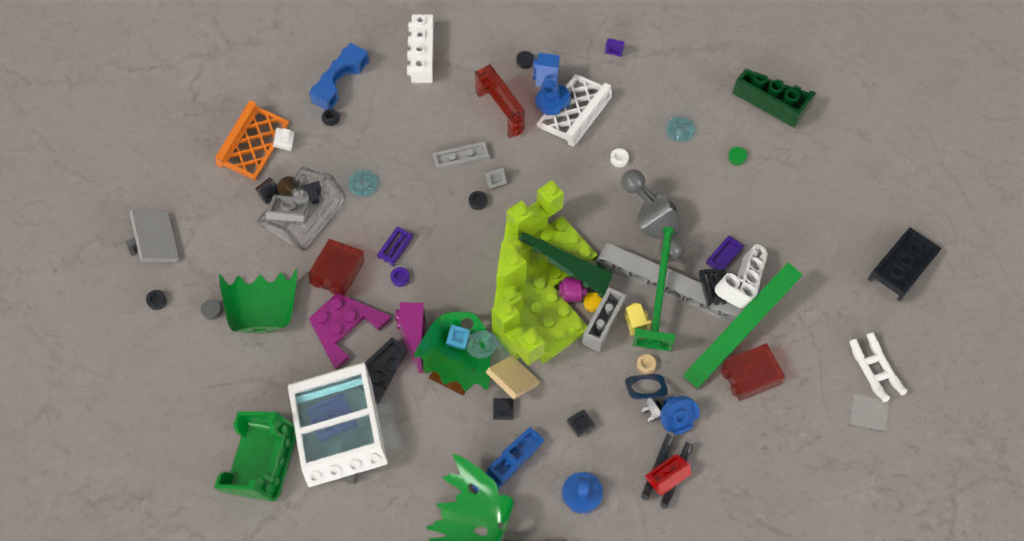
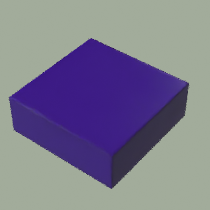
(614, 47)

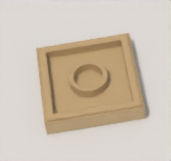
(512, 377)

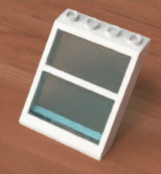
(336, 424)

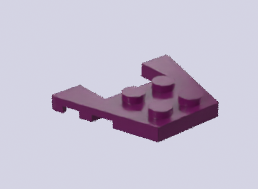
(338, 319)

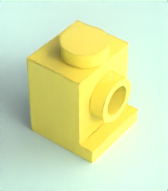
(636, 318)

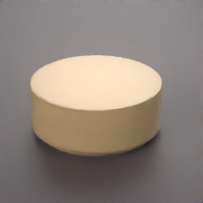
(646, 364)

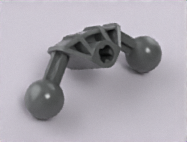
(655, 213)

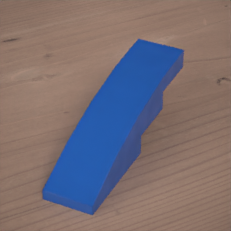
(513, 457)

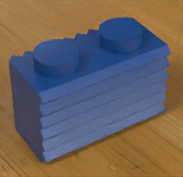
(546, 68)

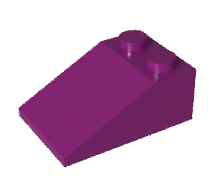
(412, 322)

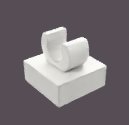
(283, 139)

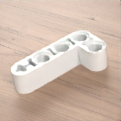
(743, 288)

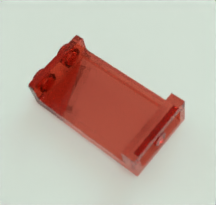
(490, 82)

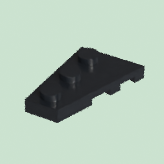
(383, 366)

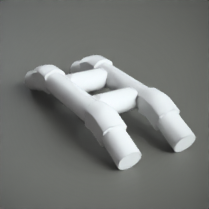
(874, 380)

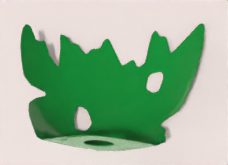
(472, 509)

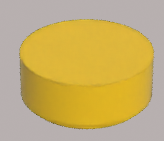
(591, 302)

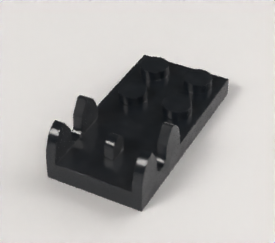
(905, 262)

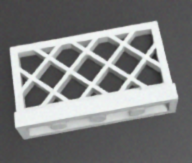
(588, 114)

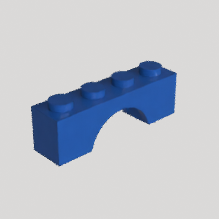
(350, 61)

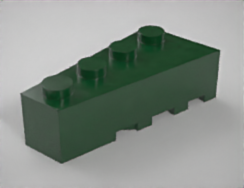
(773, 96)

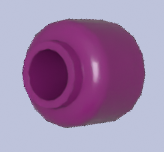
(572, 290)

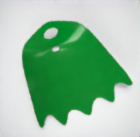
(248, 303)
(450, 362)

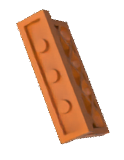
(236, 137)

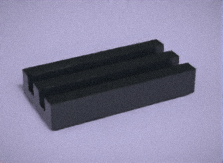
(716, 300)

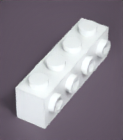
(421, 49)

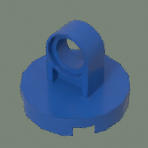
(552, 98)
(679, 414)
(582, 492)

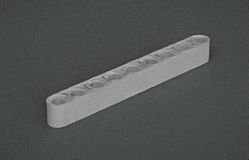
(676, 285)

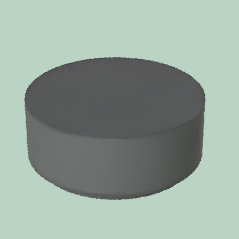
(211, 309)

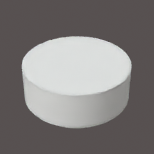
(619, 157)

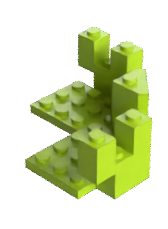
(527, 307)

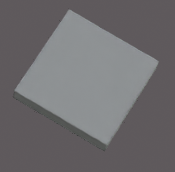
(287, 209)

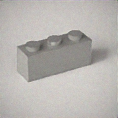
(603, 319)

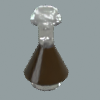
(288, 187)

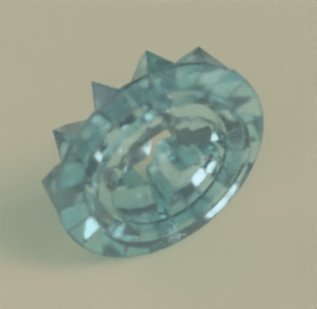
(678, 134)
(369, 185)
(489, 340)

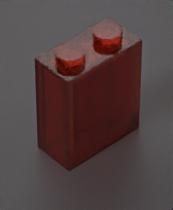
(336, 267)
(752, 372)

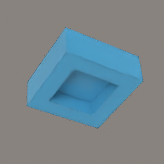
(457, 337)

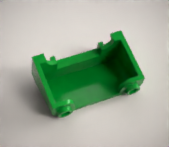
(260, 456)

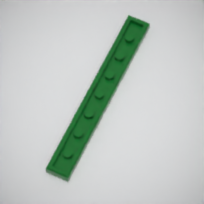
(742, 325)

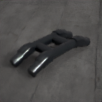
(660, 459)

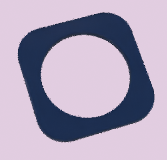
(635, 395)

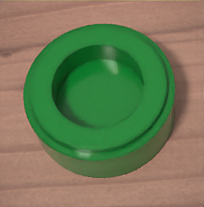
(737, 156)

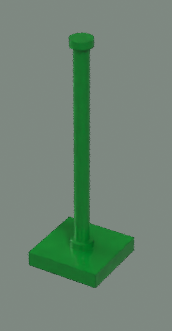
(653, 338)

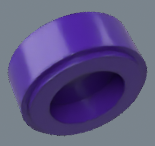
(400, 277)

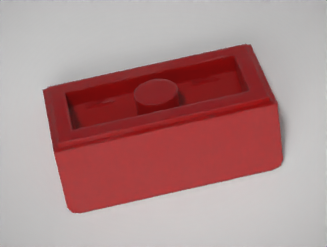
(669, 474)

